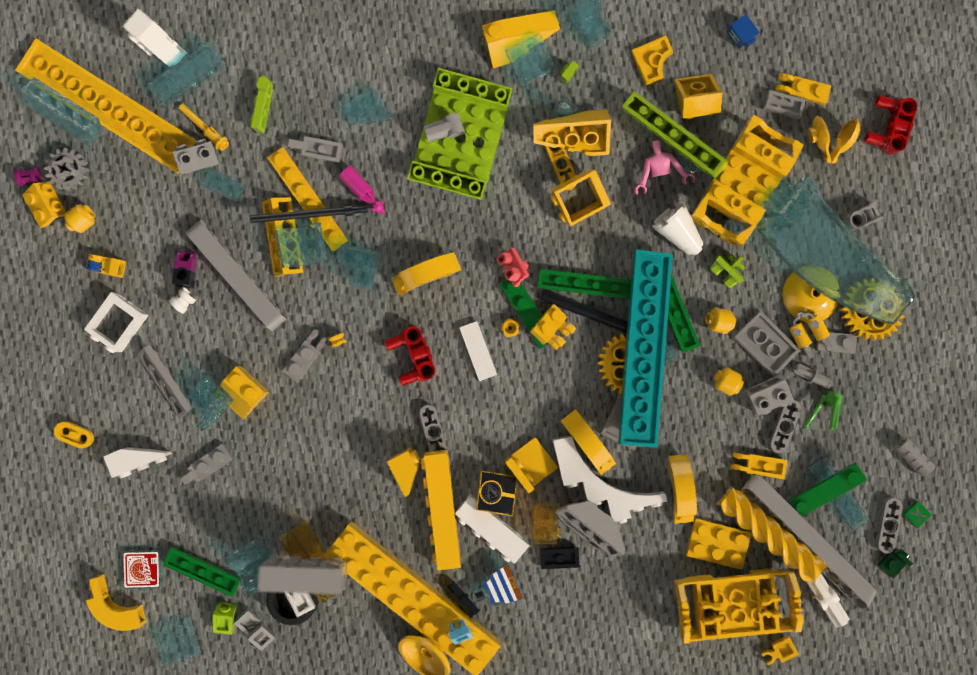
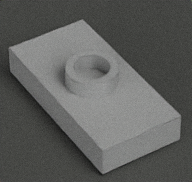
(784, 104)

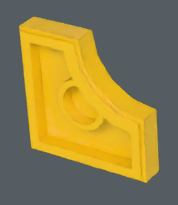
(650, 59)

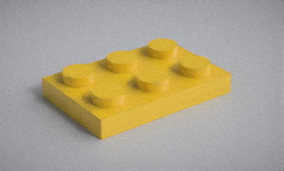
(718, 543)

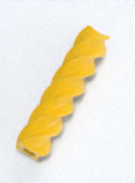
(767, 530)

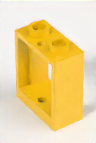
(597, 188)

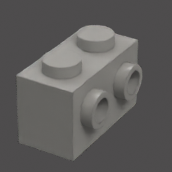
(195, 157)
(769, 395)

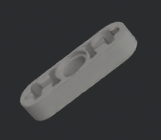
(792, 423)
(442, 444)
(894, 530)

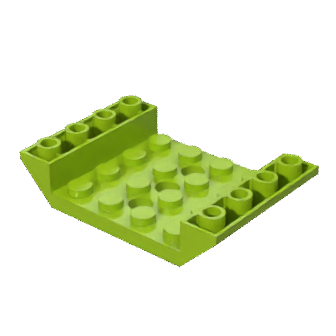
(457, 165)

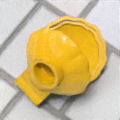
(845, 139)

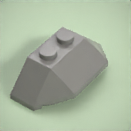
(593, 526)

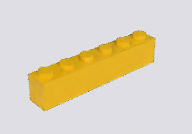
(442, 510)

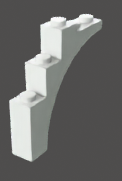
(596, 490)

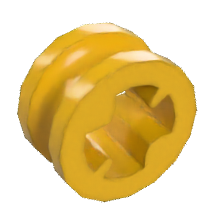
(337, 340)

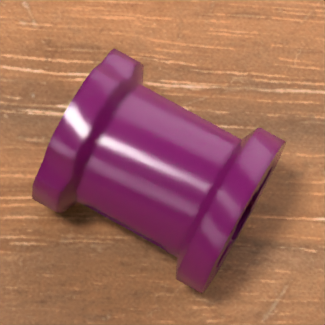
(27, 176)

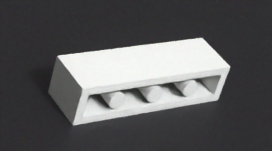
(492, 529)

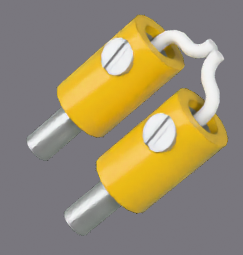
(818, 329)

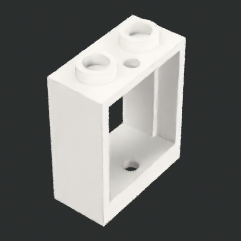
(138, 315)

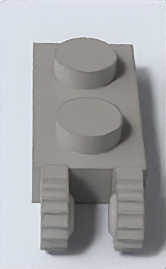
(304, 357)

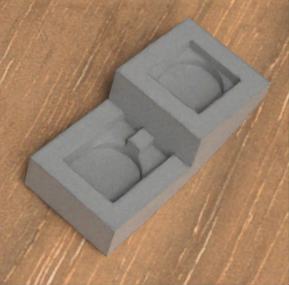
(255, 629)

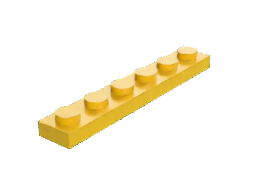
(306, 197)

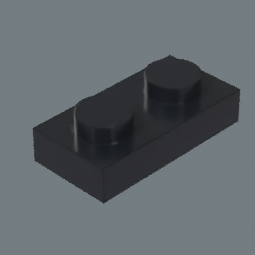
(559, 558)

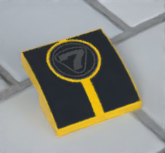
(496, 493)

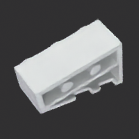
(153, 39)

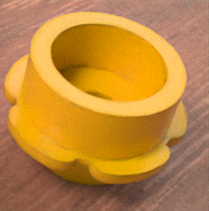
(505, 327)

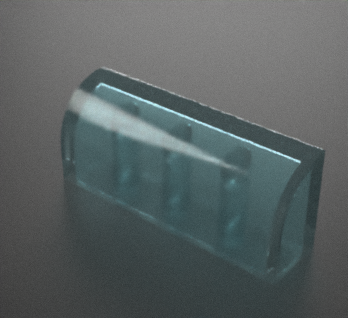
(61, 112)

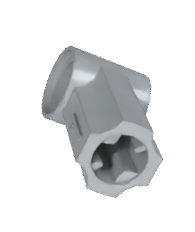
(450, 127)

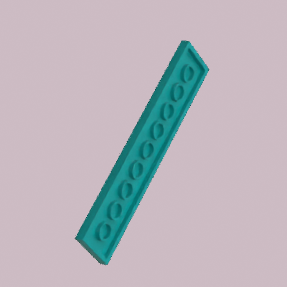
(645, 349)

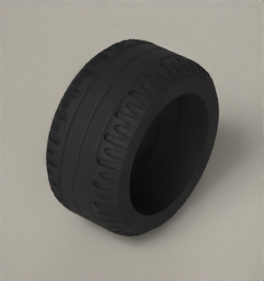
(284, 616)

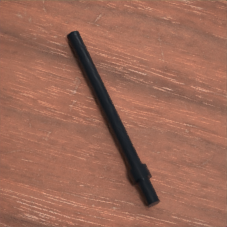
(347, 210)

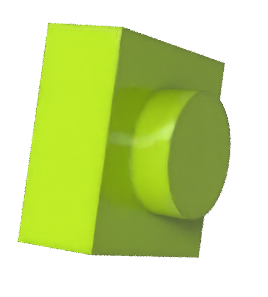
(568, 71)

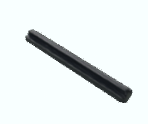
(584, 311)

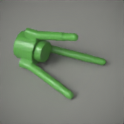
(832, 401)

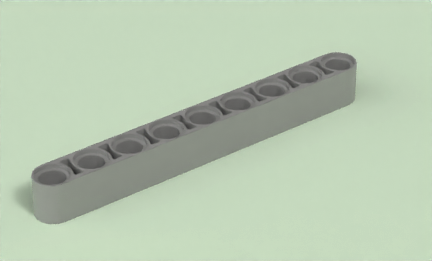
(838, 570)

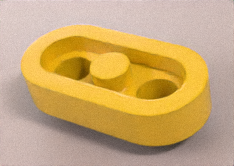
(75, 434)

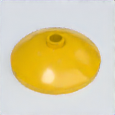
(799, 298)
(424, 655)

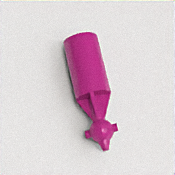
(361, 188)

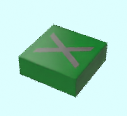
(917, 514)

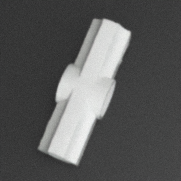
(828, 601)

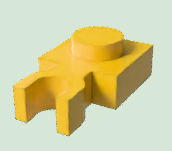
(782, 649)

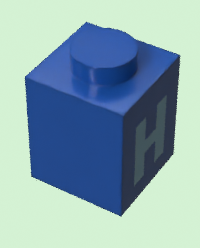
(743, 32)

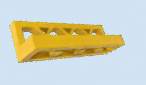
(271, 206)

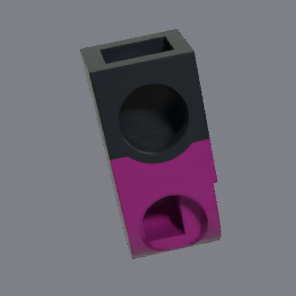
(184, 269)

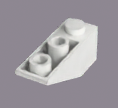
(125, 460)

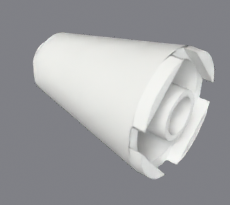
(679, 229)

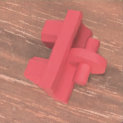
(514, 267)

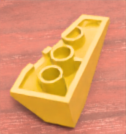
(511, 31)
(578, 132)

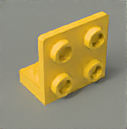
(531, 464)

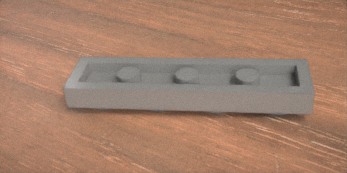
(164, 381)

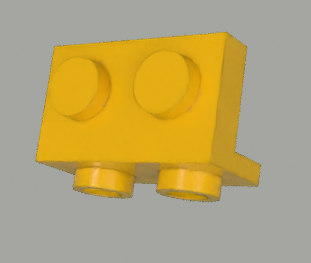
(43, 203)

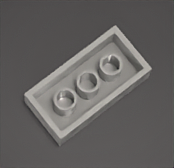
(302, 576)

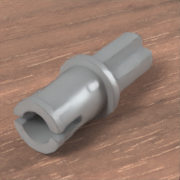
(812, 375)

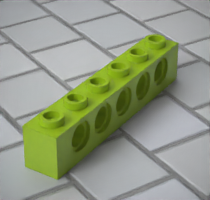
(674, 135)

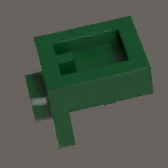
(894, 562)

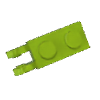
(262, 103)

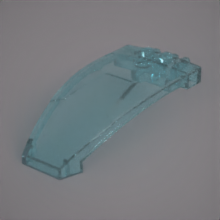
(829, 254)

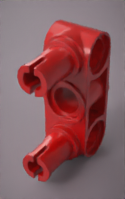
(898, 126)
(419, 354)

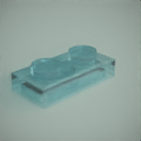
(224, 185)

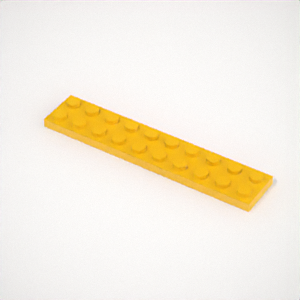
(105, 102)

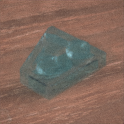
(366, 109)

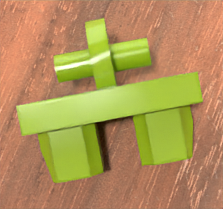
(722, 263)

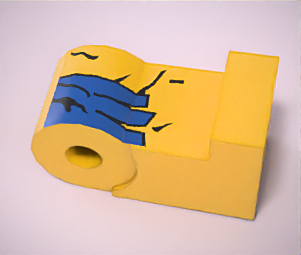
(106, 265)

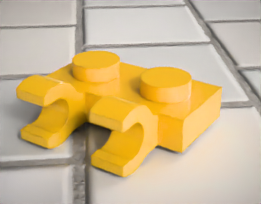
(548, 324)

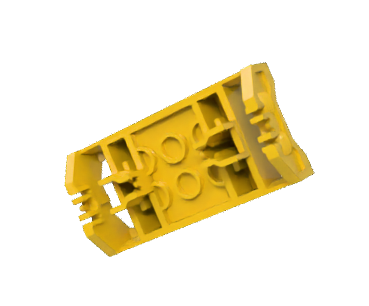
(747, 180)
(738, 605)

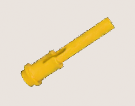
(220, 142)

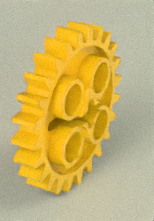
(868, 330)
(609, 357)

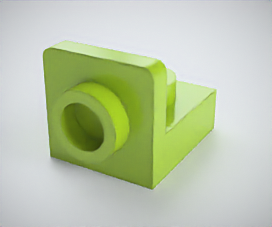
(224, 618)

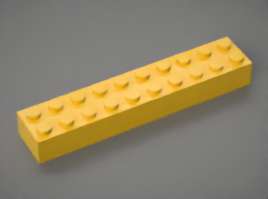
(412, 598)

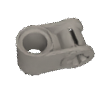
(864, 216)

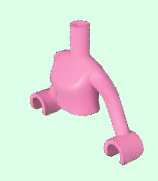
(660, 165)

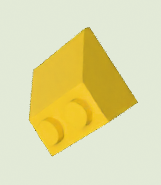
(698, 96)
(244, 391)
(404, 468)

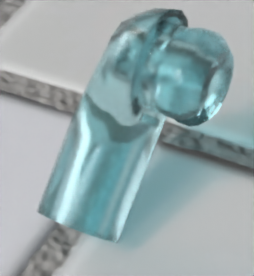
(689, 167)

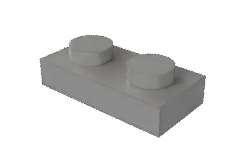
(840, 342)

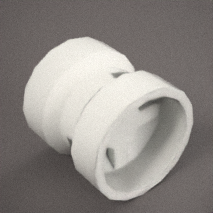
(182, 300)

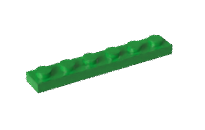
(584, 284)

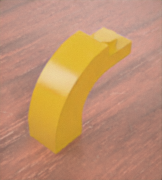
(426, 272)
(588, 442)
(683, 488)
(110, 613)

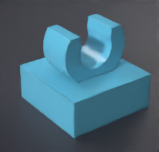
(460, 634)

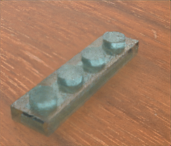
(845, 503)

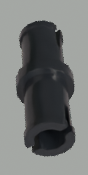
(462, 599)

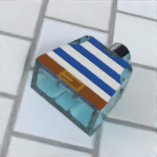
(499, 586)

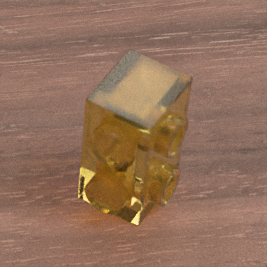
(545, 523)

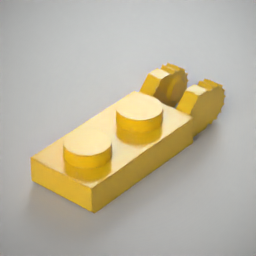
(804, 88)
(761, 465)

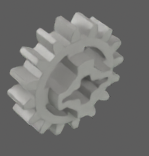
(61, 177)

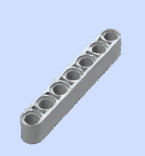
(233, 273)

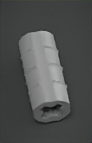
(914, 457)

